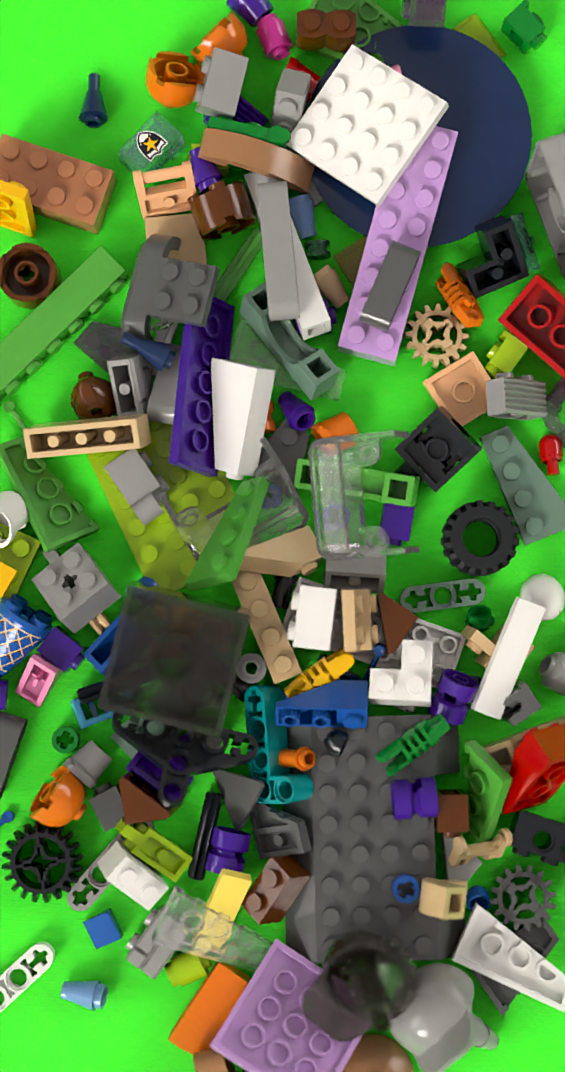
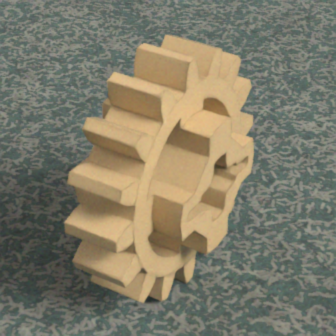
(444, 344)

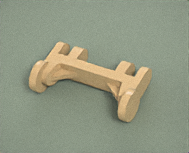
(463, 853)

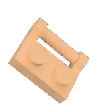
(165, 198)

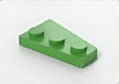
(486, 791)

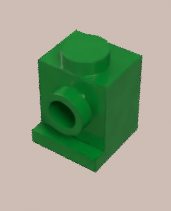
(524, 28)

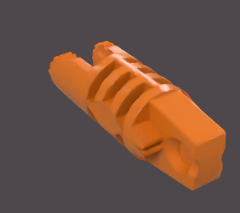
(459, 297)

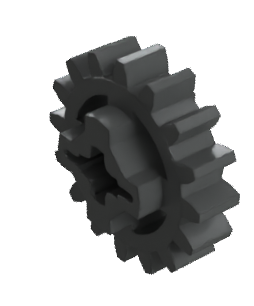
(511, 889)

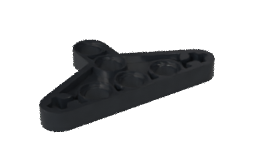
(197, 753)

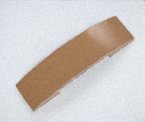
(256, 156)

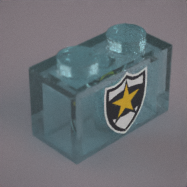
(152, 145)

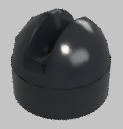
(336, 742)

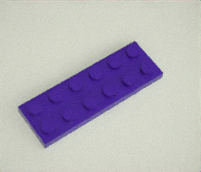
(193, 414)

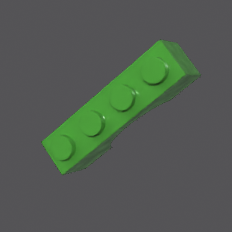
(376, 484)

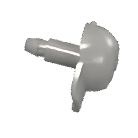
(440, 1019)

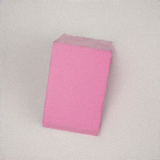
(38, 679)

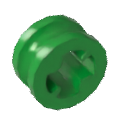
(60, 732)

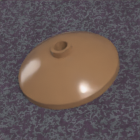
(378, 1054)

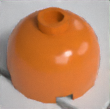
(225, 35)
(172, 79)
(59, 800)

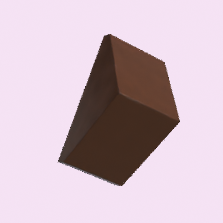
(395, 621)

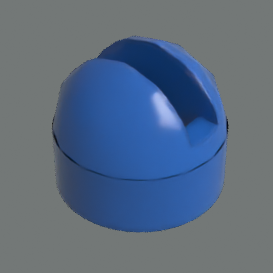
(478, 895)

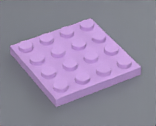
(269, 1025)

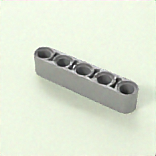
(278, 251)

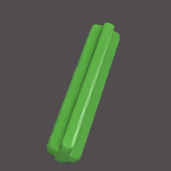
(239, 265)

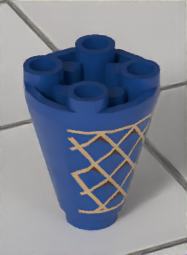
(20, 630)

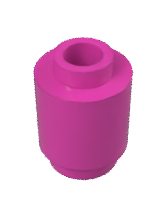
(274, 37)

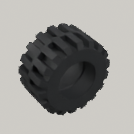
(500, 523)

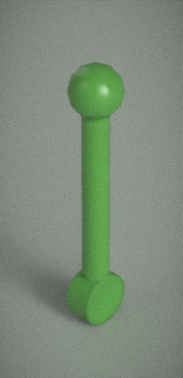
(10, 407)

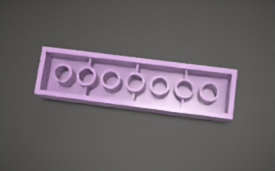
(406, 218)

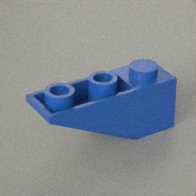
(330, 705)

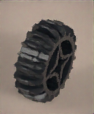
(17, 864)

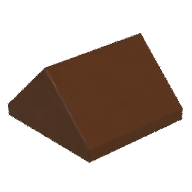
(141, 802)

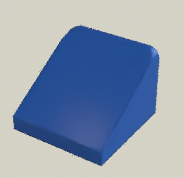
(103, 928)

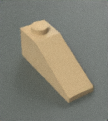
(284, 555)

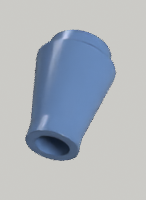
(303, 215)
(85, 993)

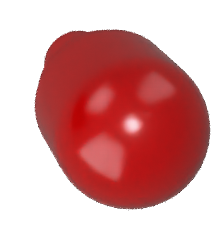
(551, 453)

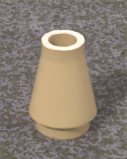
(331, 286)

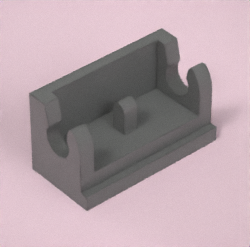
(521, 704)

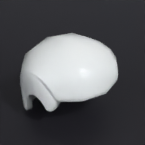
(545, 592)

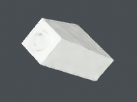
(239, 414)

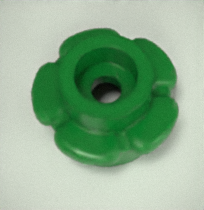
(480, 618)

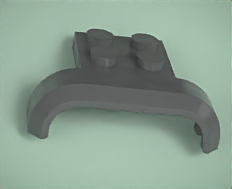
(167, 288)

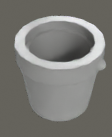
(88, 763)

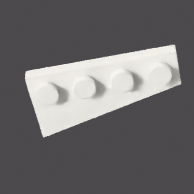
(504, 957)

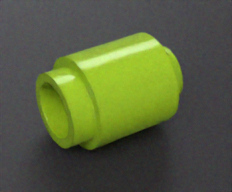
(186, 969)

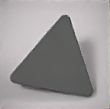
(239, 794)

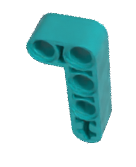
(260, 714)

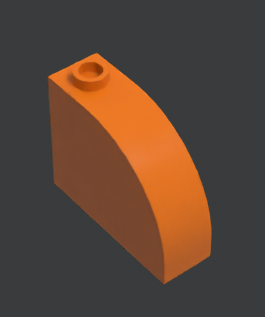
(209, 1008)

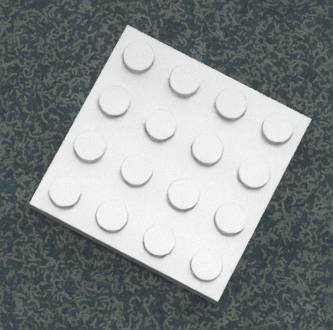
(366, 125)

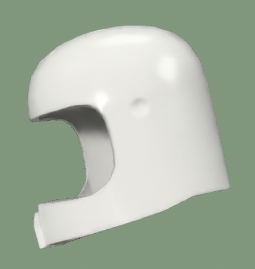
(13, 514)

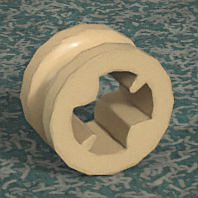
(100, 623)

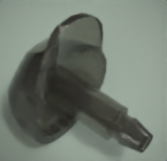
(360, 986)

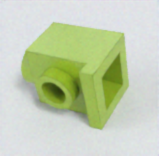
(505, 356)

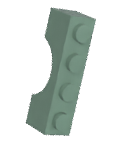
(306, 365)

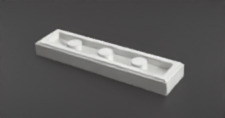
(508, 657)

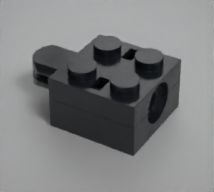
(437, 450)

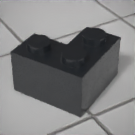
(501, 258)

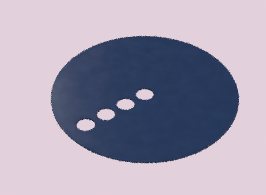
(483, 109)

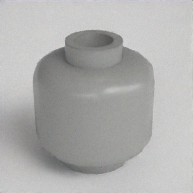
(553, 672)

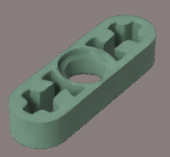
(463, 585)

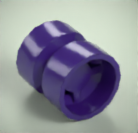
(454, 694)
(414, 798)
(228, 849)

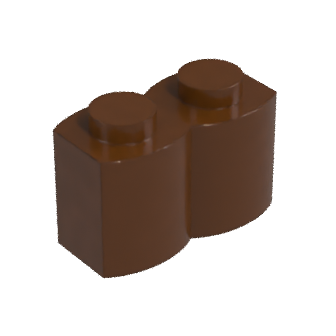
(330, 30)

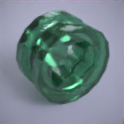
(317, 249)

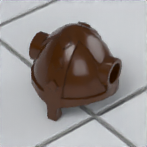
(92, 393)

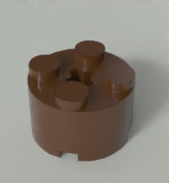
(222, 210)
(18, 264)

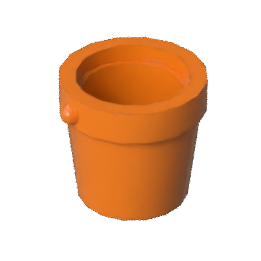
(335, 426)

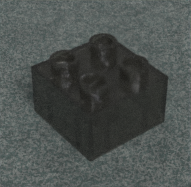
(174, 658)

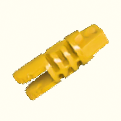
(320, 673)

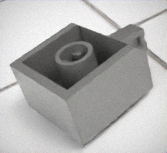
(75, 587)

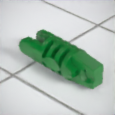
(413, 743)

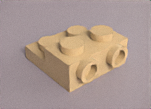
(358, 620)

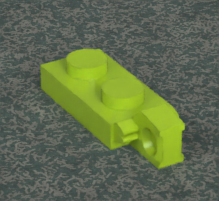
(155, 849)

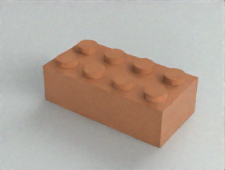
(58, 183)

